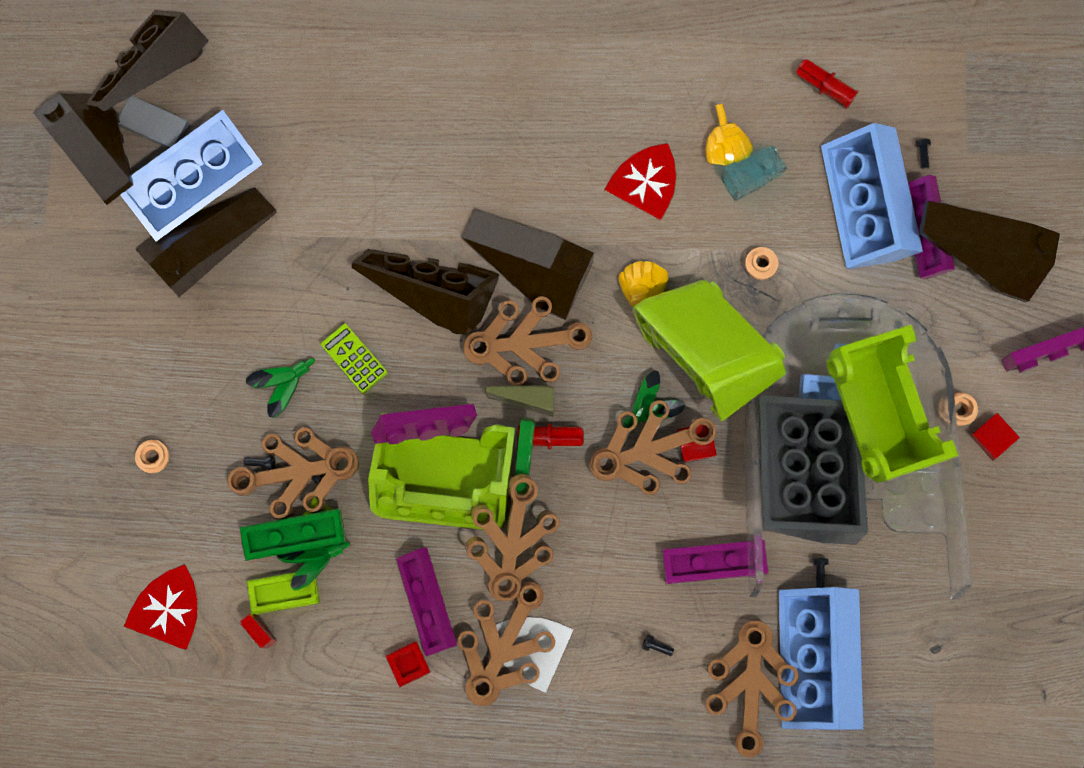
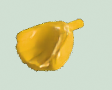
(727, 142)
(642, 281)

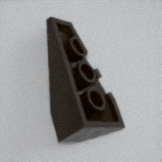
(159, 48)
(89, 141)
(205, 239)
(1001, 250)
(531, 260)
(439, 293)

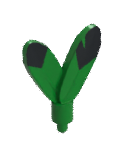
(286, 381)
(644, 398)
(315, 561)

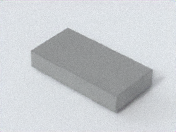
(152, 122)

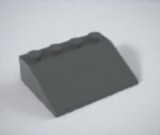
(810, 471)

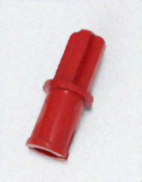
(826, 83)
(556, 436)

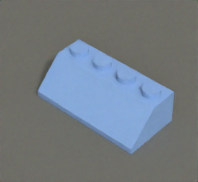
(190, 175)
(871, 197)
(824, 645)

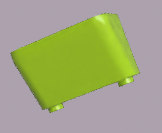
(711, 344)
(886, 406)
(443, 478)

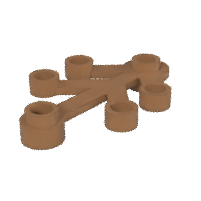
(522, 343)
(647, 450)
(299, 472)
(513, 542)
(502, 649)
(753, 682)

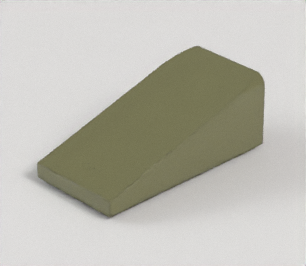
(533, 398)

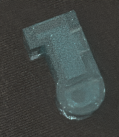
(753, 172)

